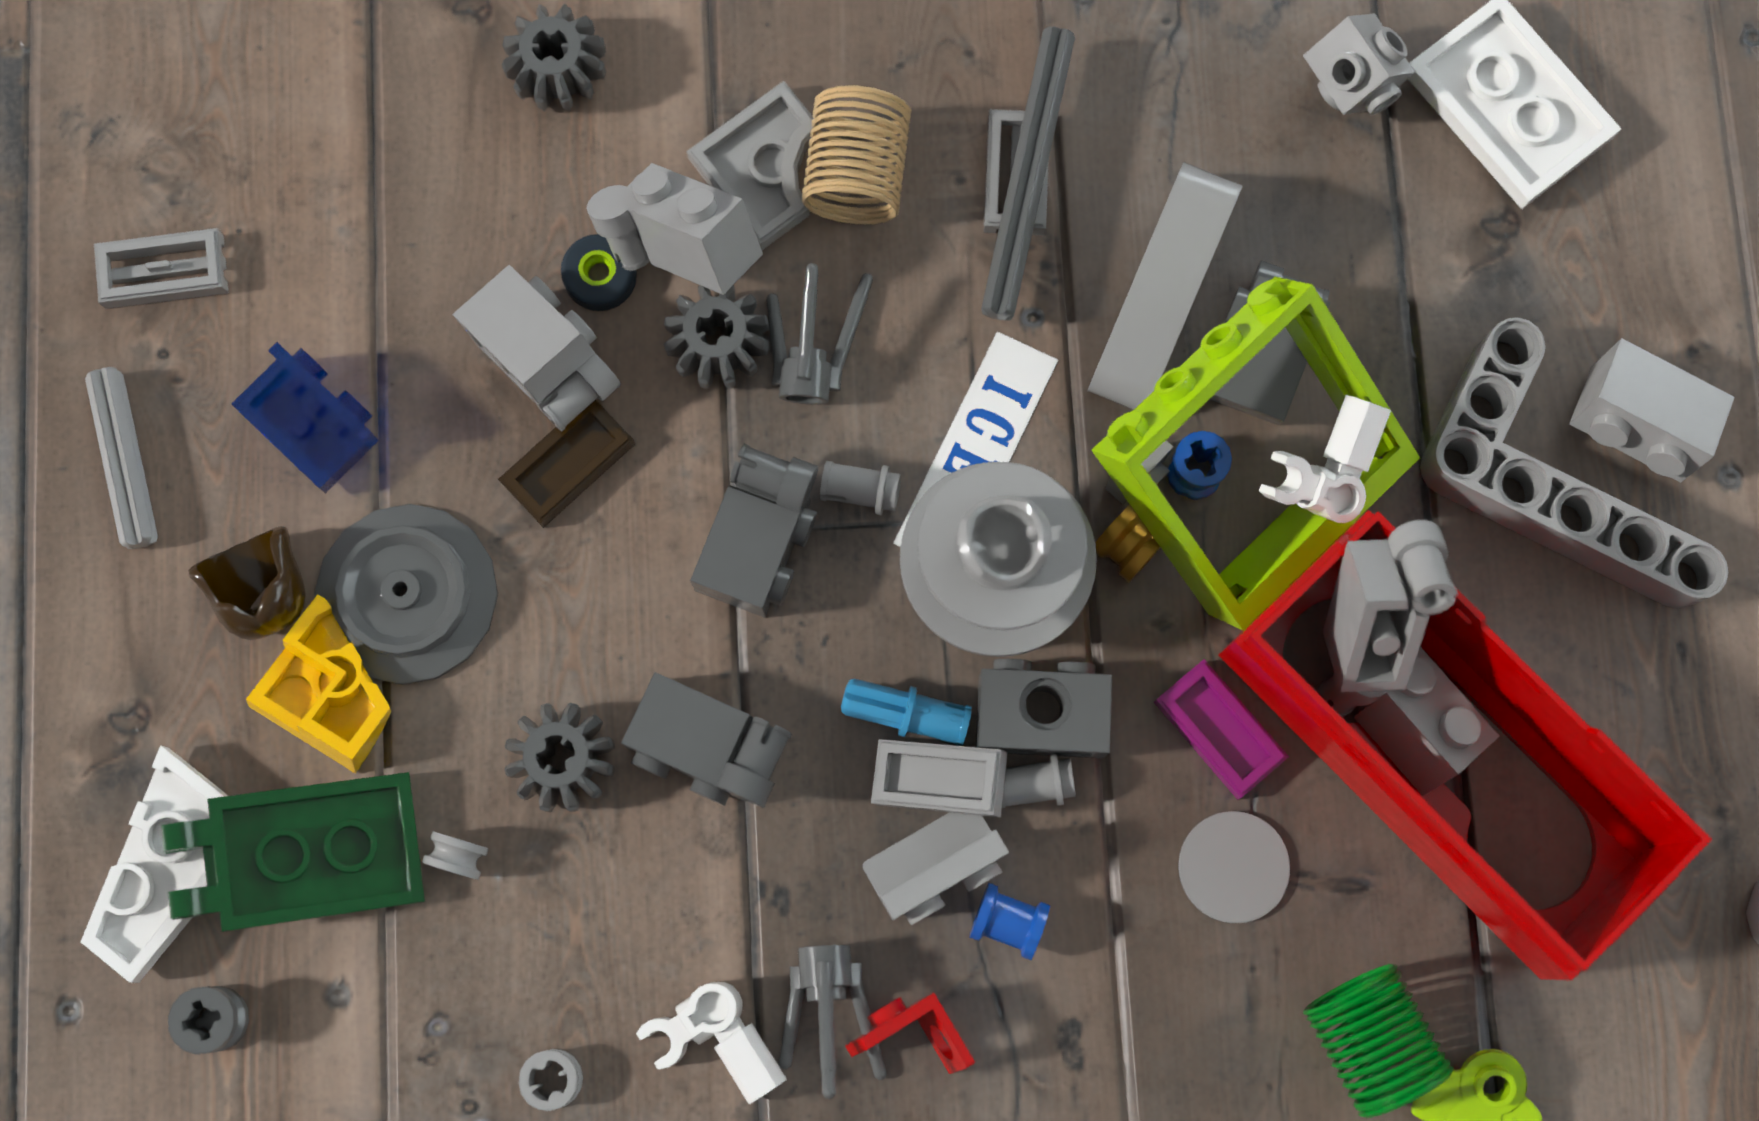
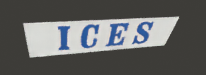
(992, 411)

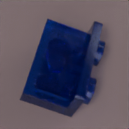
(305, 420)

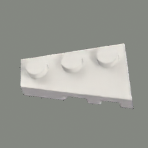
(132, 912)

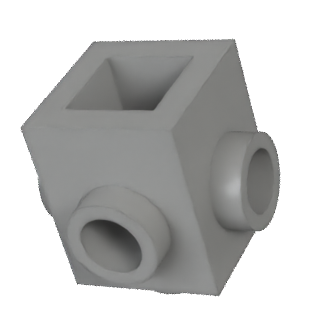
(1360, 65)

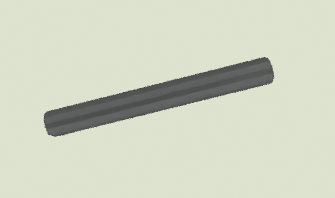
(1028, 174)

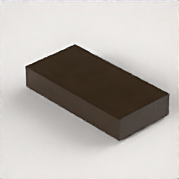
(566, 463)

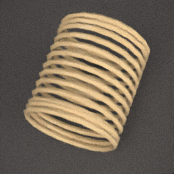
(867, 130)

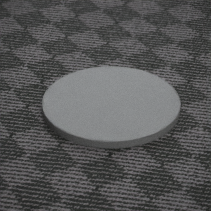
(1234, 867)

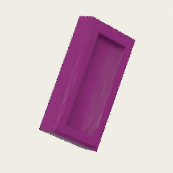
(1221, 729)

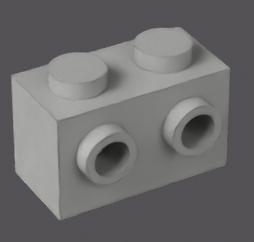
(1652, 411)

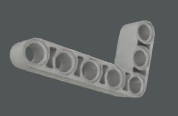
(1548, 488)

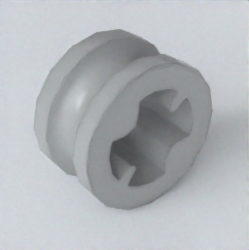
(455, 855)
(558, 1098)

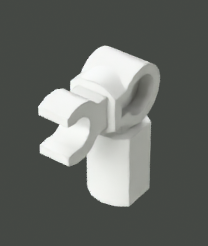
(1336, 488)
(717, 1012)

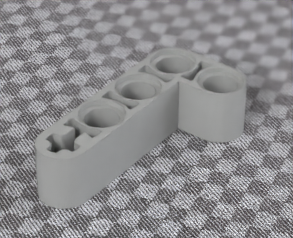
(1165, 286)

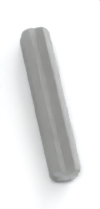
(121, 458)

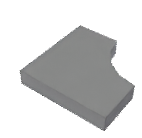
(760, 160)

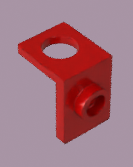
(932, 1020)

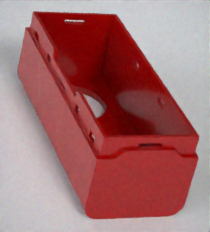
(1634, 826)

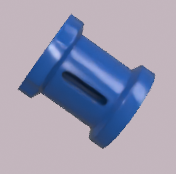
(1204, 448)
(1010, 921)

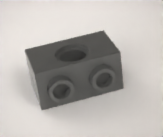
(1083, 703)

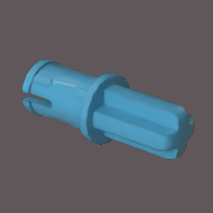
(906, 711)

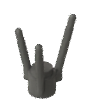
(806, 374)
(825, 975)

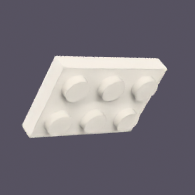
(1512, 101)

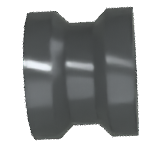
(224, 1018)

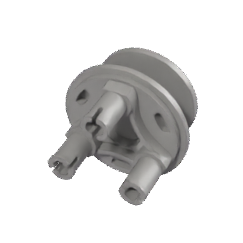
(998, 559)

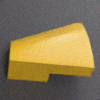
(323, 690)

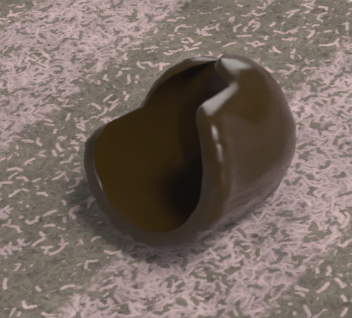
(239, 576)

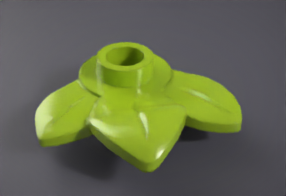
(1463, 1095)

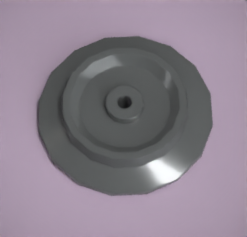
(446, 597)

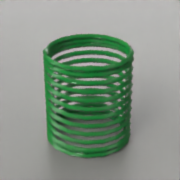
(1356, 1001)

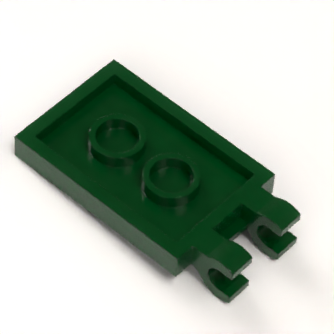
(302, 853)

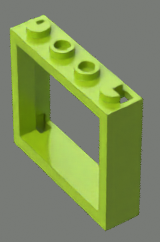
(1297, 534)

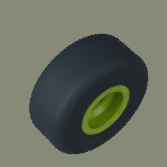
(595, 294)

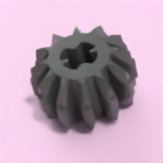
(564, 39)
(730, 351)
(540, 747)

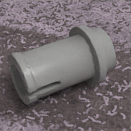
(860, 486)
(1039, 782)

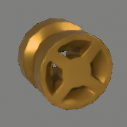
(1127, 544)

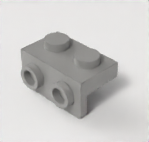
(933, 860)

